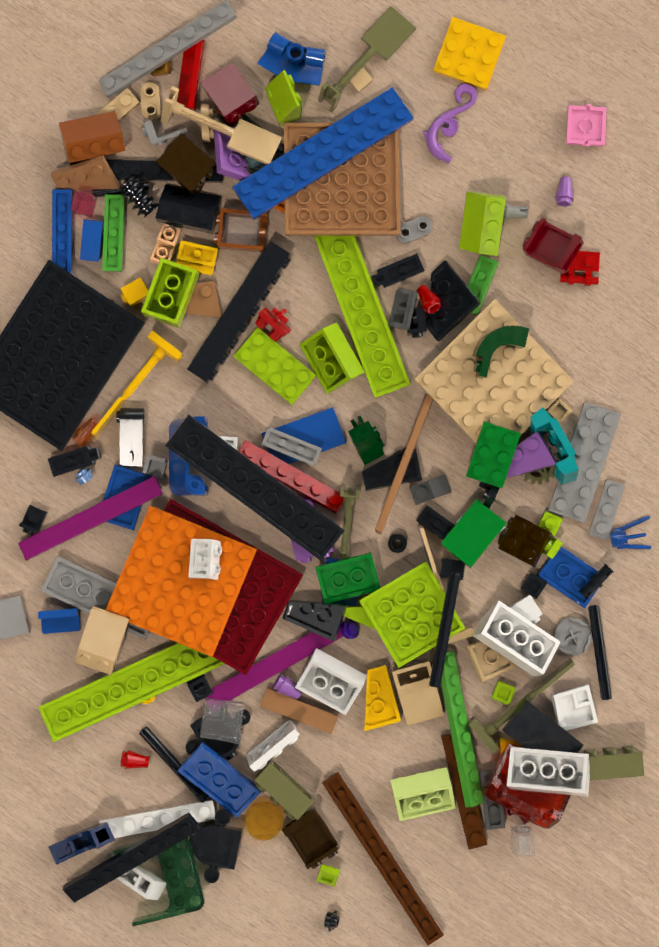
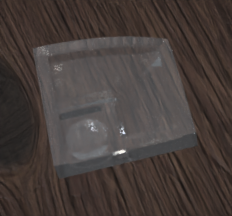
(222, 720)

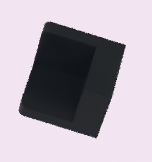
(450, 565)

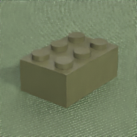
(615, 763)
(283, 790)

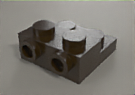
(524, 540)

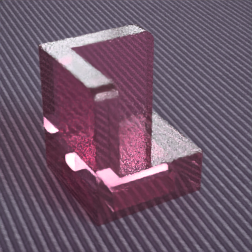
(83, 204)

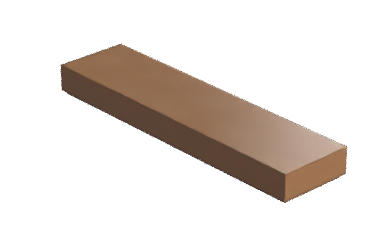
(299, 711)

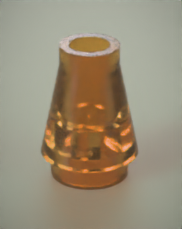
(83, 434)

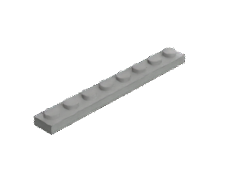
(168, 48)

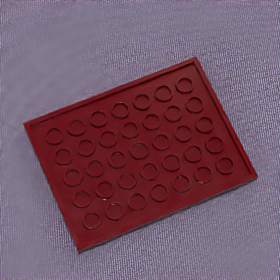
(258, 604)

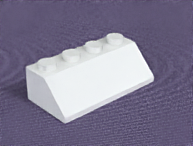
(516, 639)
(549, 771)

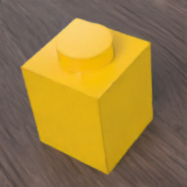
(134, 292)

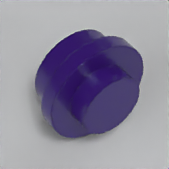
(350, 629)

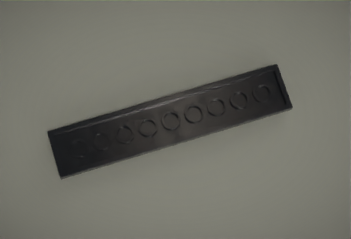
(254, 487)

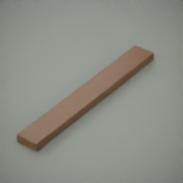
(403, 464)

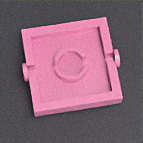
(586, 125)

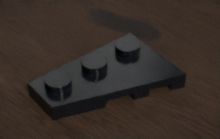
(384, 472)
(316, 617)

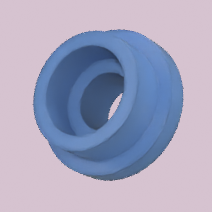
(83, 476)

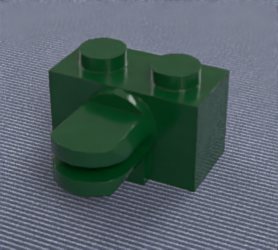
(366, 440)

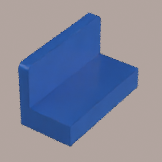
(60, 620)

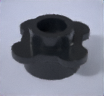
(331, 920)

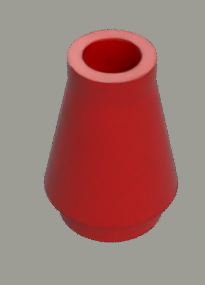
(429, 300)
(133, 760)

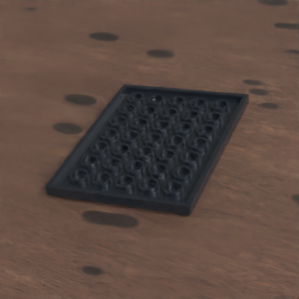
(61, 353)

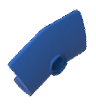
(303, 69)

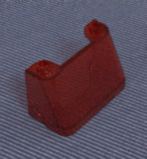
(537, 807)

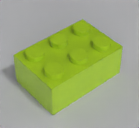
(170, 293)

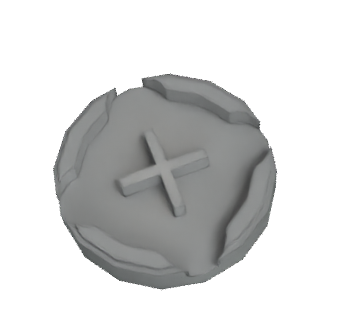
(573, 636)

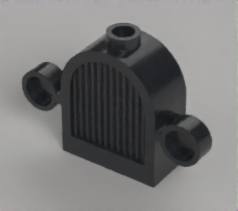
(222, 748)
(216, 845)

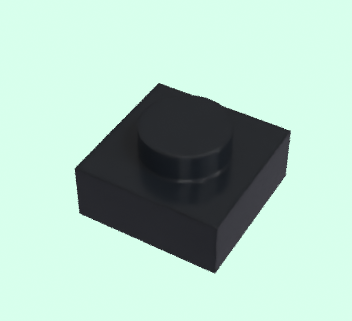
(533, 585)

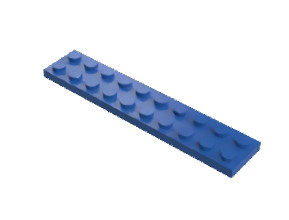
(322, 153)

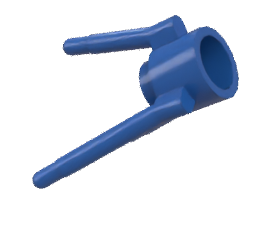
(619, 538)

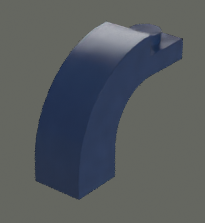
(82, 841)

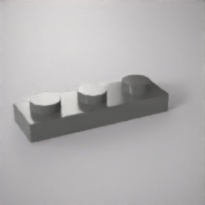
(492, 811)

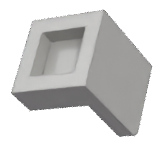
(155, 466)

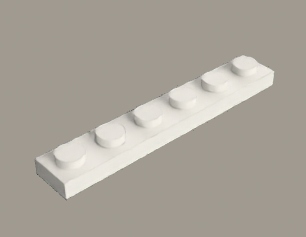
(159, 818)

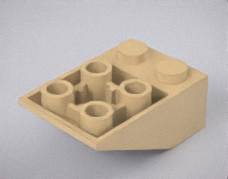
(417, 698)

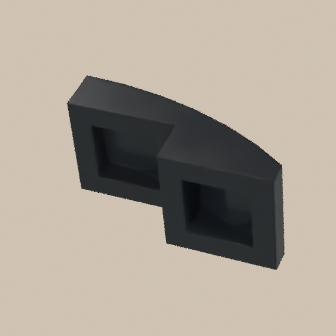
(199, 687)

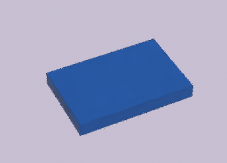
(121, 480)
(568, 575)

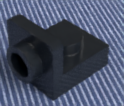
(418, 320)
(489, 494)
(33, 520)

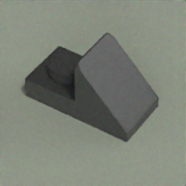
(430, 489)

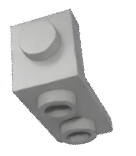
(149, 130)

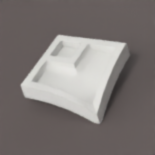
(574, 708)

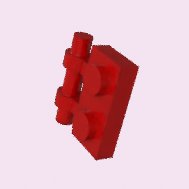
(585, 262)

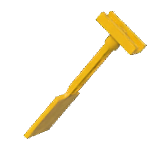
(163, 348)

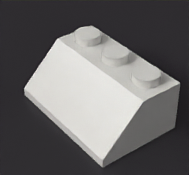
(331, 681)

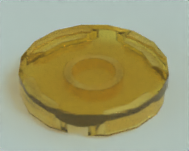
(264, 820)

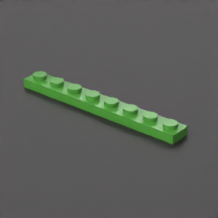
(460, 733)

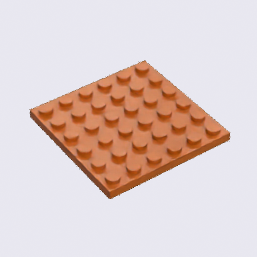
(161, 596)

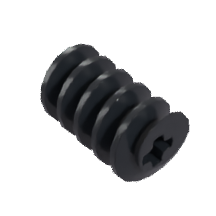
(138, 197)

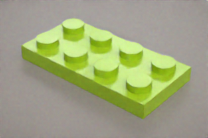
(274, 366)

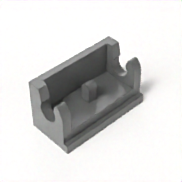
(402, 309)

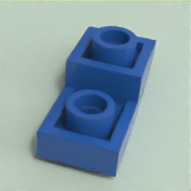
(91, 240)

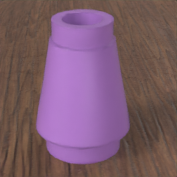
(564, 193)
(286, 687)

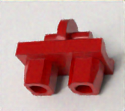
(276, 320)

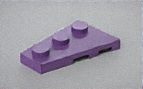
(227, 160)
(530, 456)

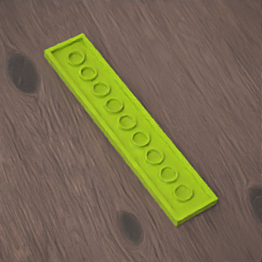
(363, 313)
(124, 689)

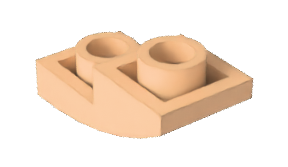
(165, 243)

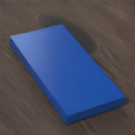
(317, 429)
(219, 779)

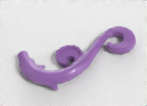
(435, 148)

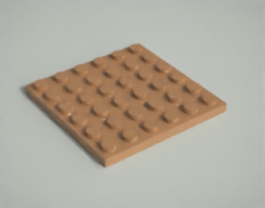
(353, 198)

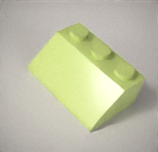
(423, 794)

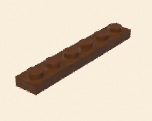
(469, 816)

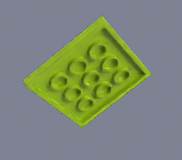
(409, 614)

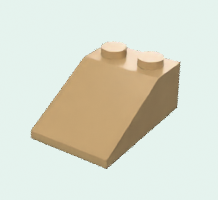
(102, 640)

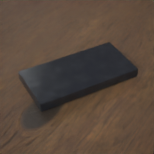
(538, 731)

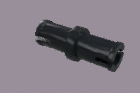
(596, 581)

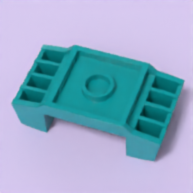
(567, 469)

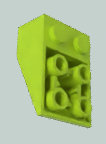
(283, 99)

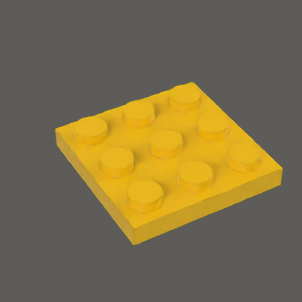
(469, 53)

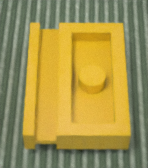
(197, 257)

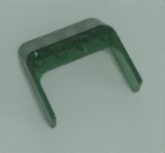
(182, 882)

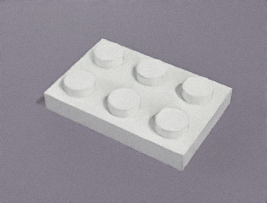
(272, 745)

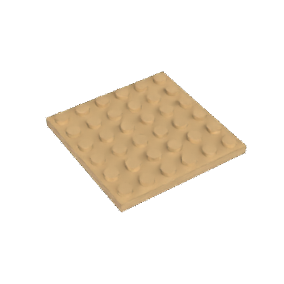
(515, 385)

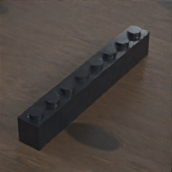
(239, 311)

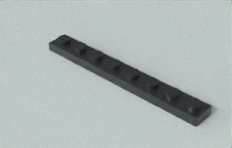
(144, 171)
(131, 857)

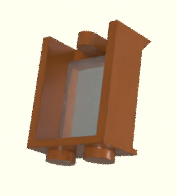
(240, 231)

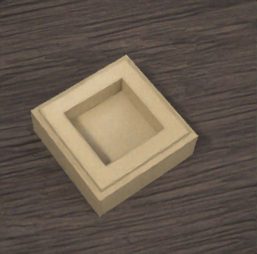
(361, 80)
(559, 410)

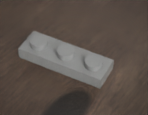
(291, 446)
(606, 509)

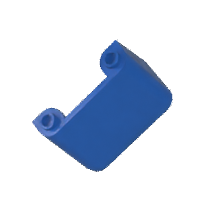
(179, 479)

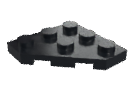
(455, 299)

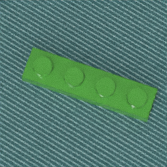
(113, 233)

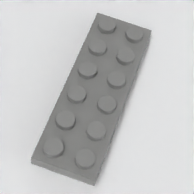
(591, 443)
(82, 589)

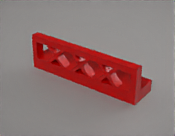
(190, 75)

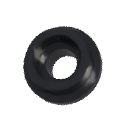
(403, 543)

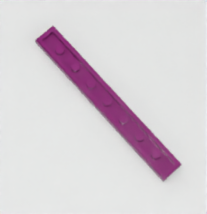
(90, 518)
(270, 666)

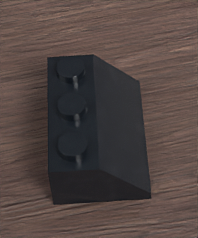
(186, 210)

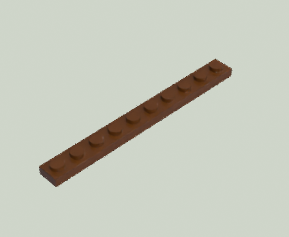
(383, 858)

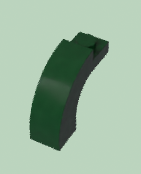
(508, 335)

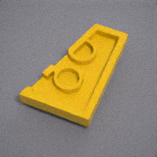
(380, 700)

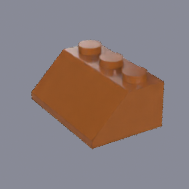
(91, 136)

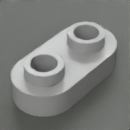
(414, 230)

